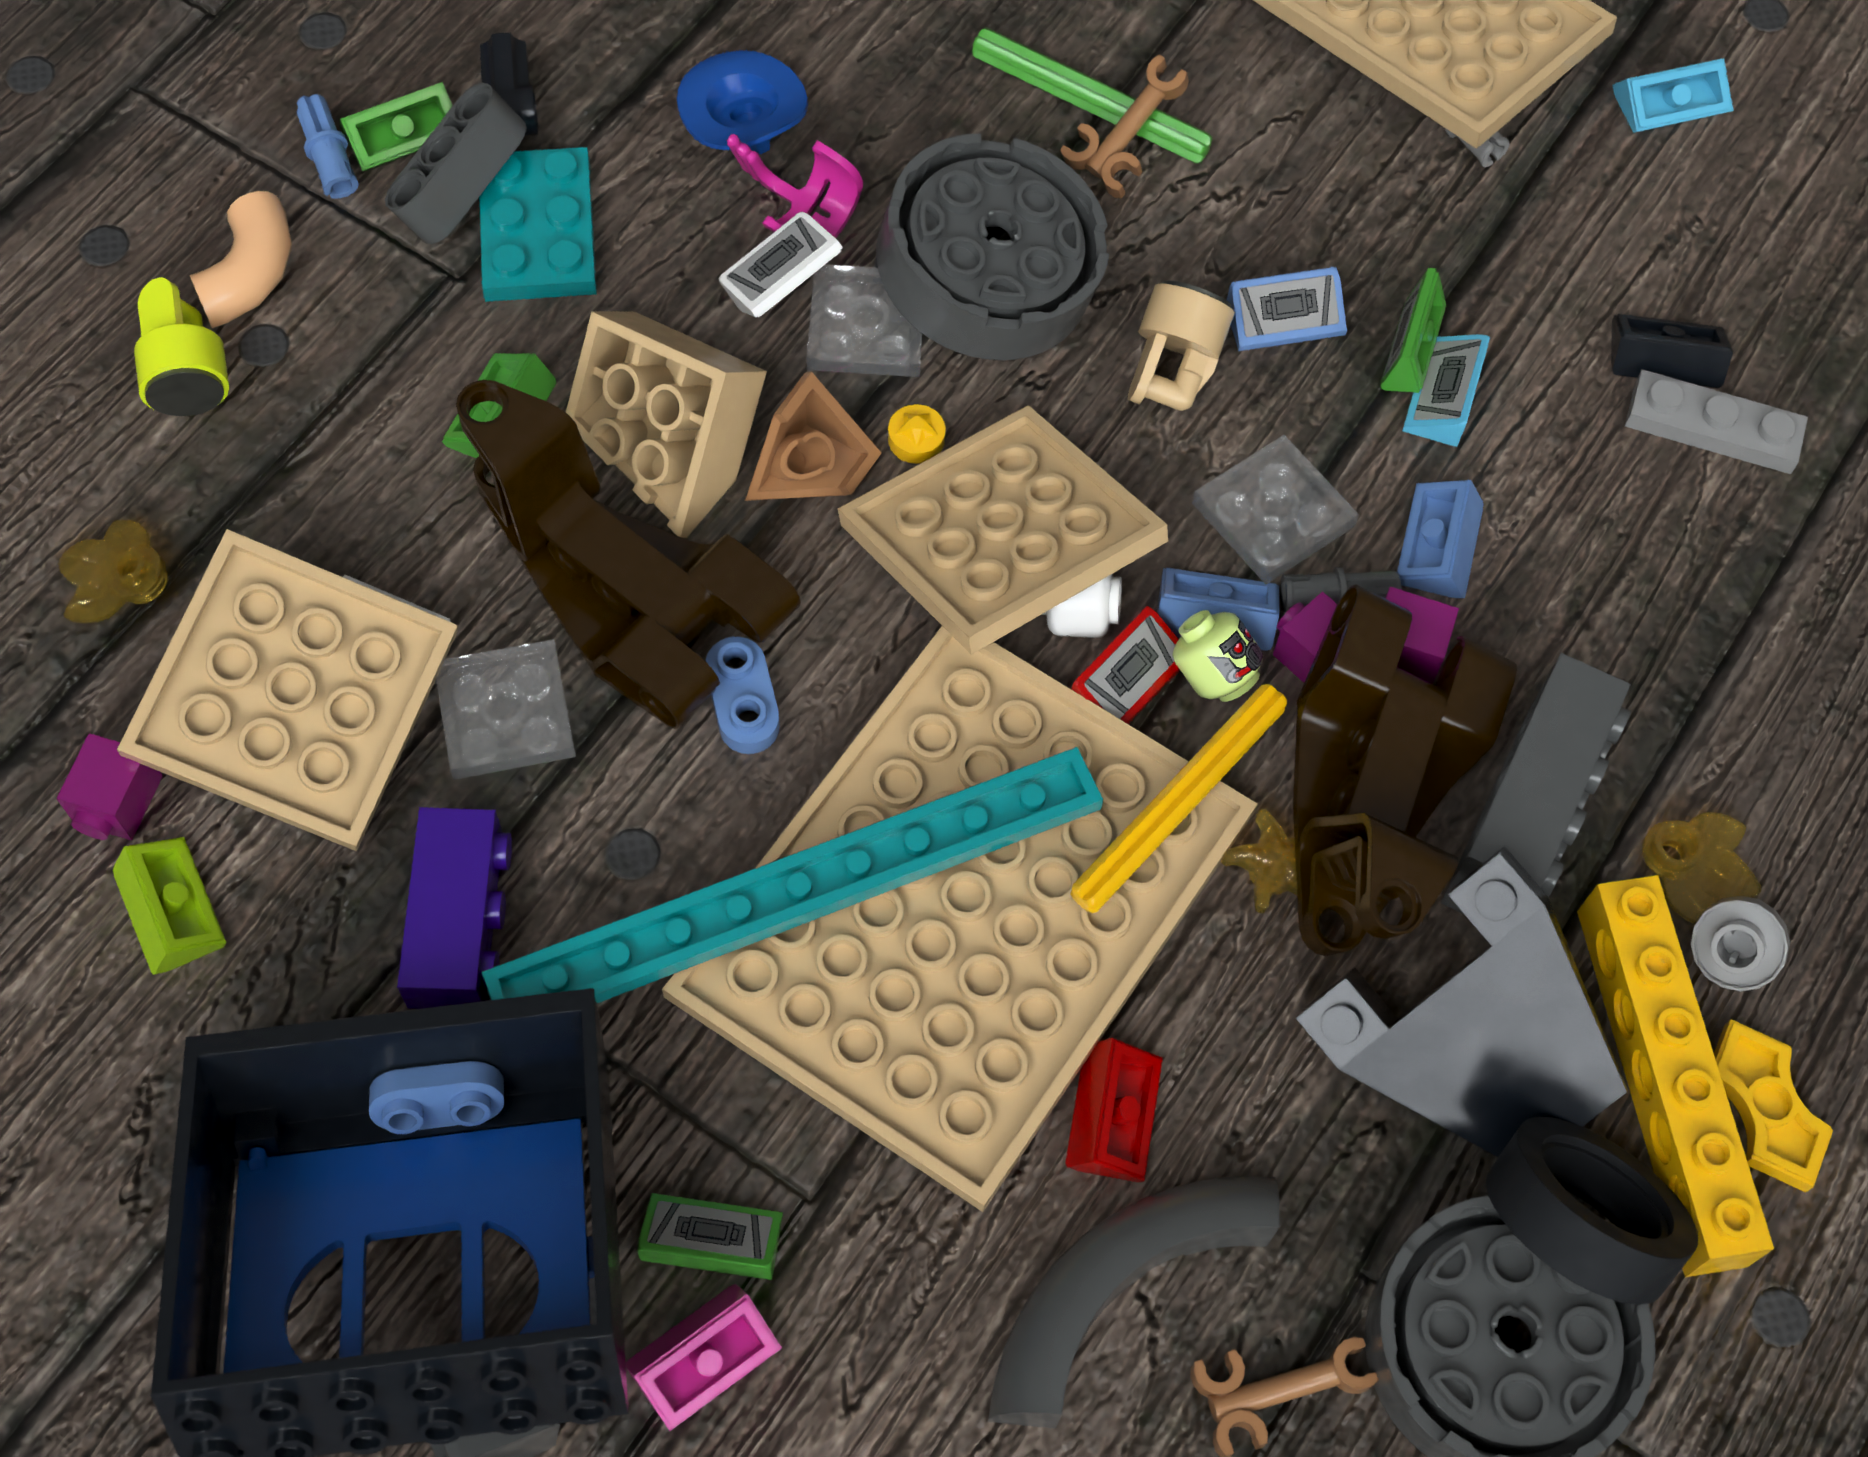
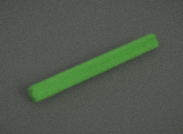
(1088, 93)

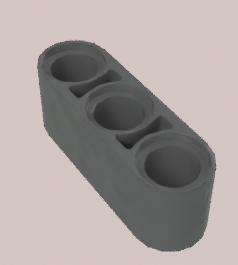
(456, 163)

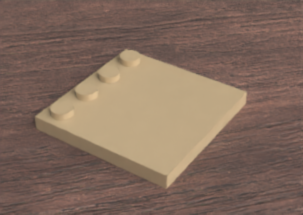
(1002, 528)
(289, 690)

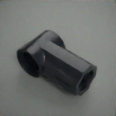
(507, 72)

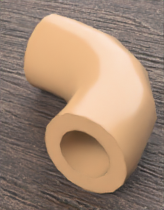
(252, 265)

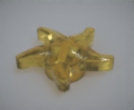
(1269, 862)

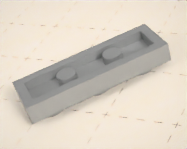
(1716, 421)

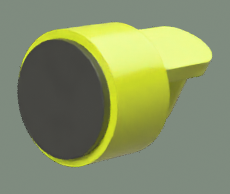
(176, 358)

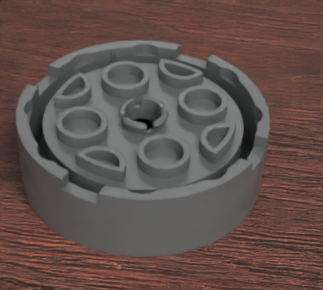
(993, 293)
(1456, 1382)

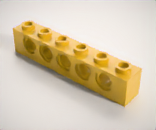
(1673, 1071)

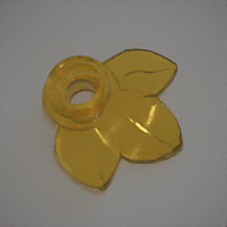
(112, 572)
(1707, 863)

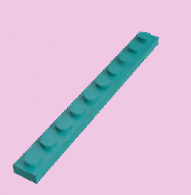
(807, 884)

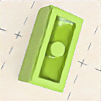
(167, 903)

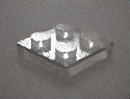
(858, 326)
(1275, 509)
(504, 709)

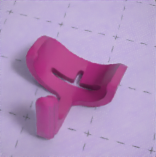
(828, 166)

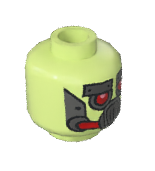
(1218, 655)

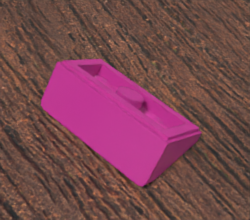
(702, 1356)

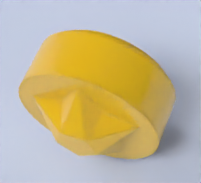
(916, 433)

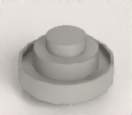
(1740, 943)

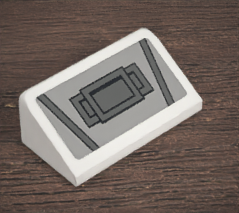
(779, 264)

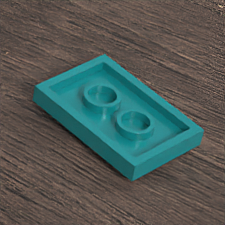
(538, 227)

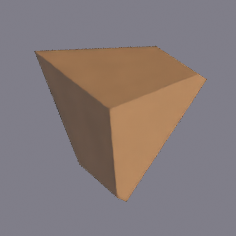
(811, 448)

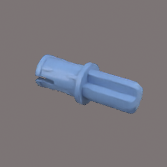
(326, 147)

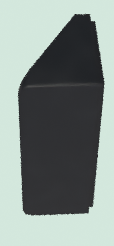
(1670, 348)

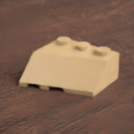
(664, 412)

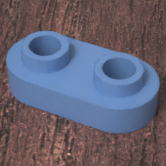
(743, 690)
(436, 1096)

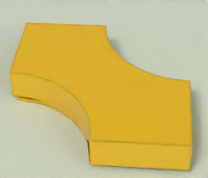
(1779, 1128)

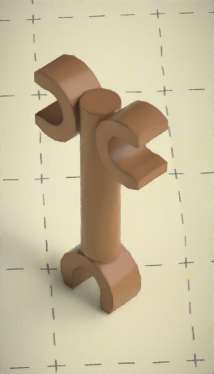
(1107, 157)
(1234, 1405)

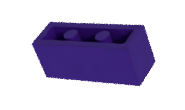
(453, 906)

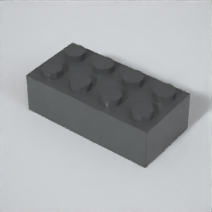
(1549, 773)

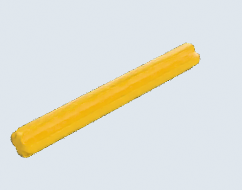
(1178, 798)

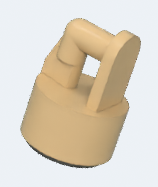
(1188, 323)

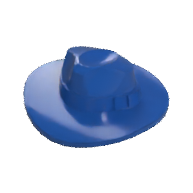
(740, 96)

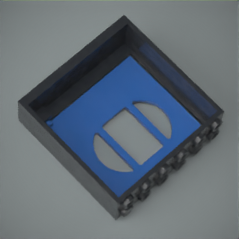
(327, 1178)

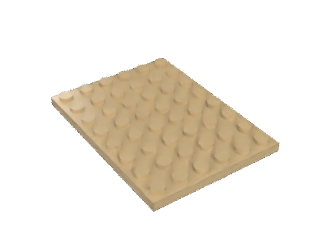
(980, 990)

